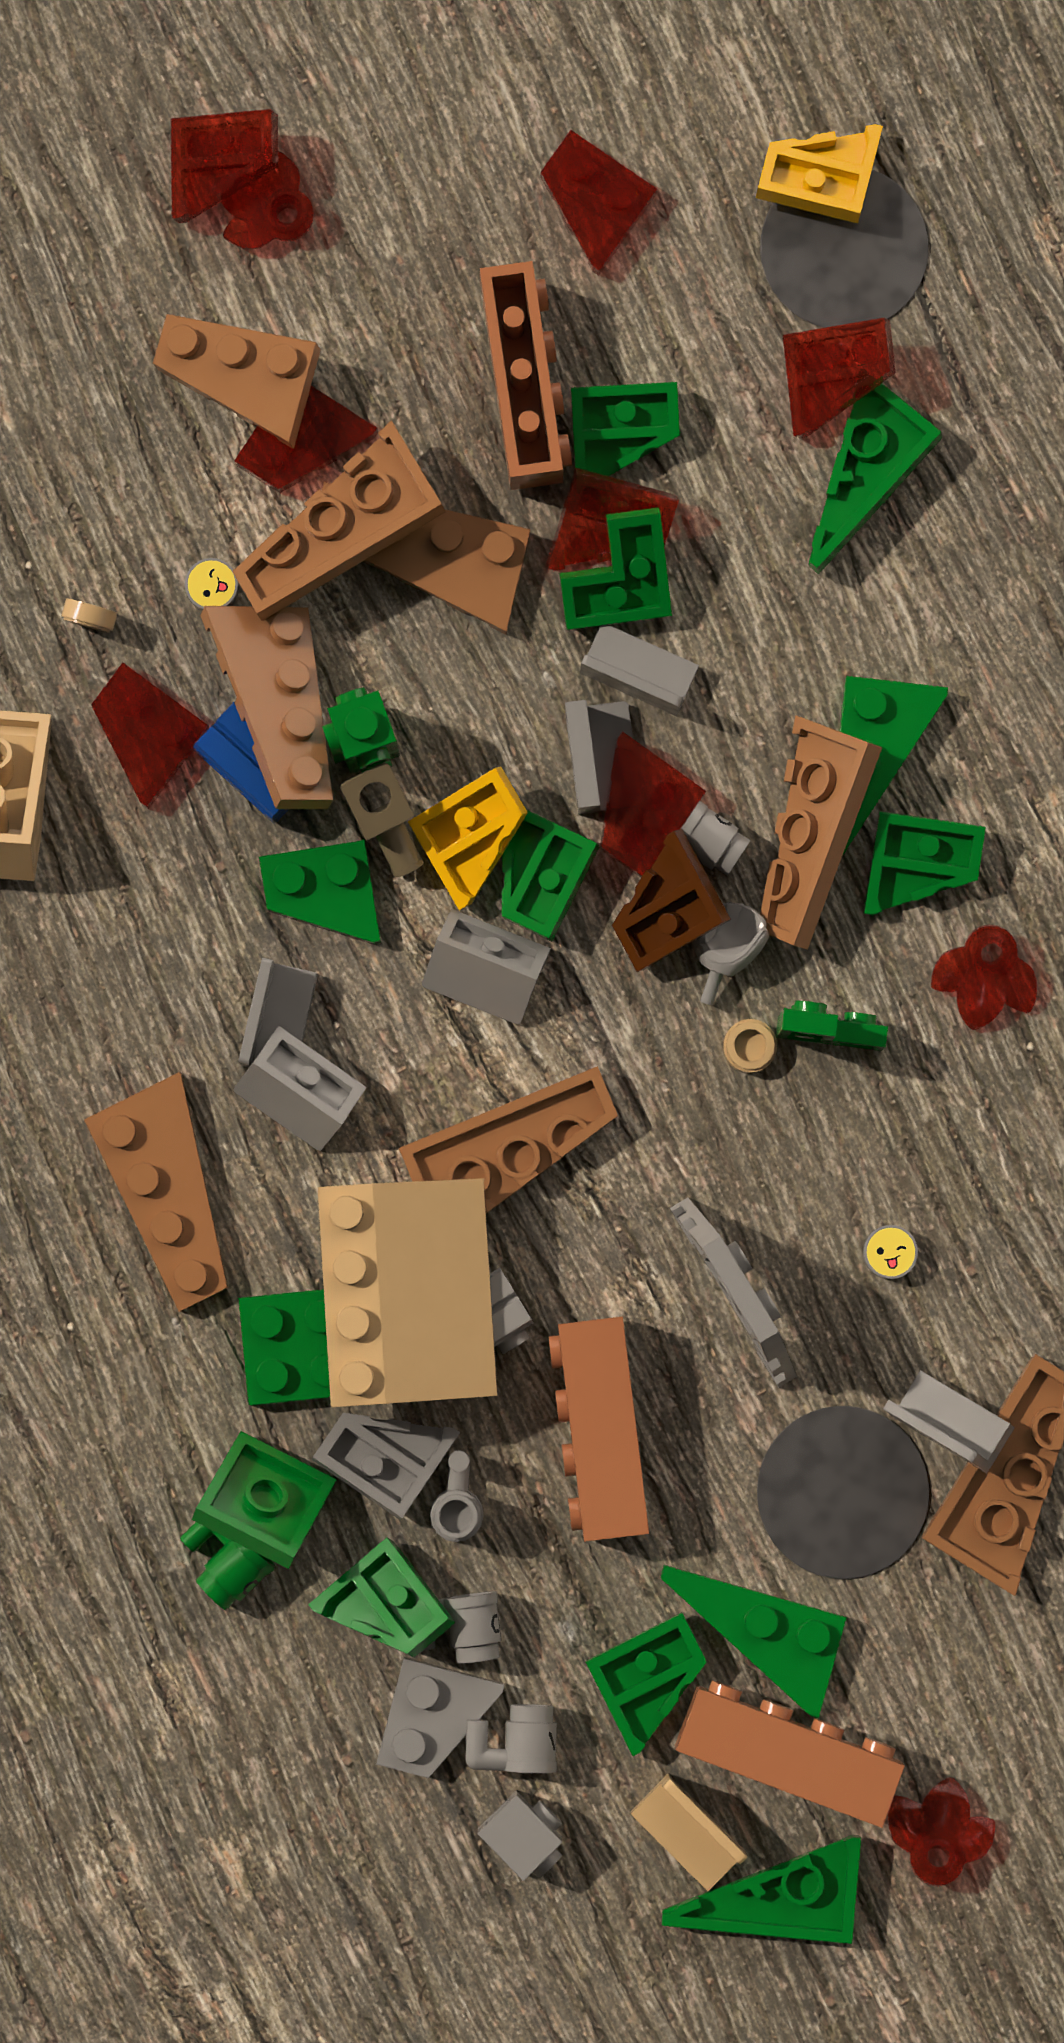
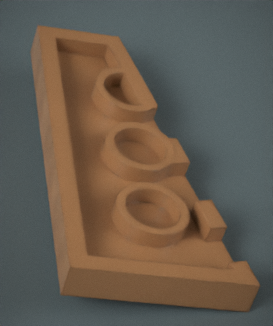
(356, 516)
(463, 562)
(821, 809)
(516, 1139)
(160, 1176)
(994, 1515)

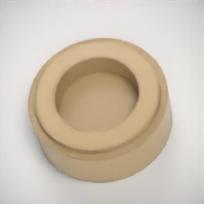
(89, 615)
(750, 1046)

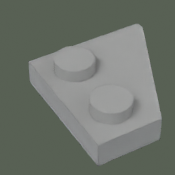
(384, 1457)
(432, 1715)

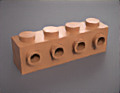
(522, 377)
(602, 1429)
(790, 1755)

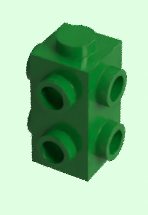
(360, 731)

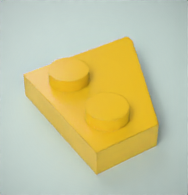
(821, 173)
(470, 833)

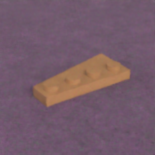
(277, 697)

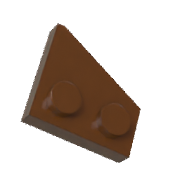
(670, 906)

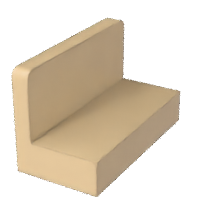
(688, 1832)

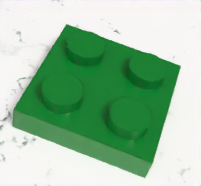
(285, 1347)
(264, 1499)

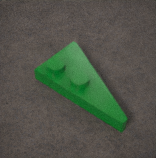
(878, 452)
(890, 717)
(781, 1637)
(793, 1899)

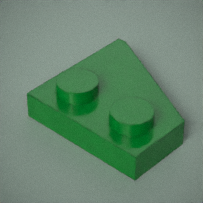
(622, 423)
(920, 858)
(543, 874)
(324, 888)
(386, 1601)
(647, 1677)

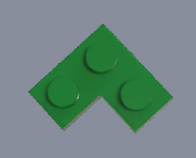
(630, 588)
(810, 1023)

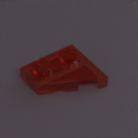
(219, 157)
(595, 197)
(835, 369)
(323, 435)
(583, 523)
(146, 731)
(643, 805)

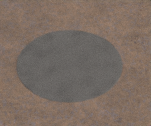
(843, 269)
(843, 1492)

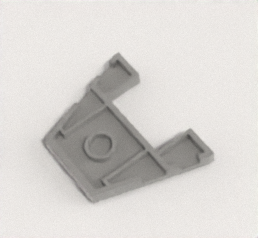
(753, 1308)

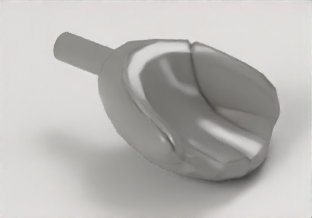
(730, 946)

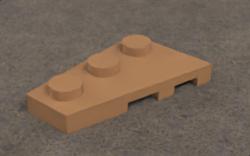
(245, 370)

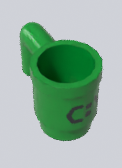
(231, 1571)

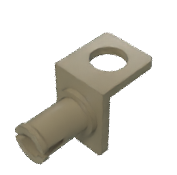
(386, 821)

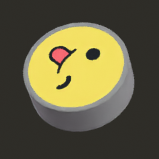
(211, 584)
(890, 1252)

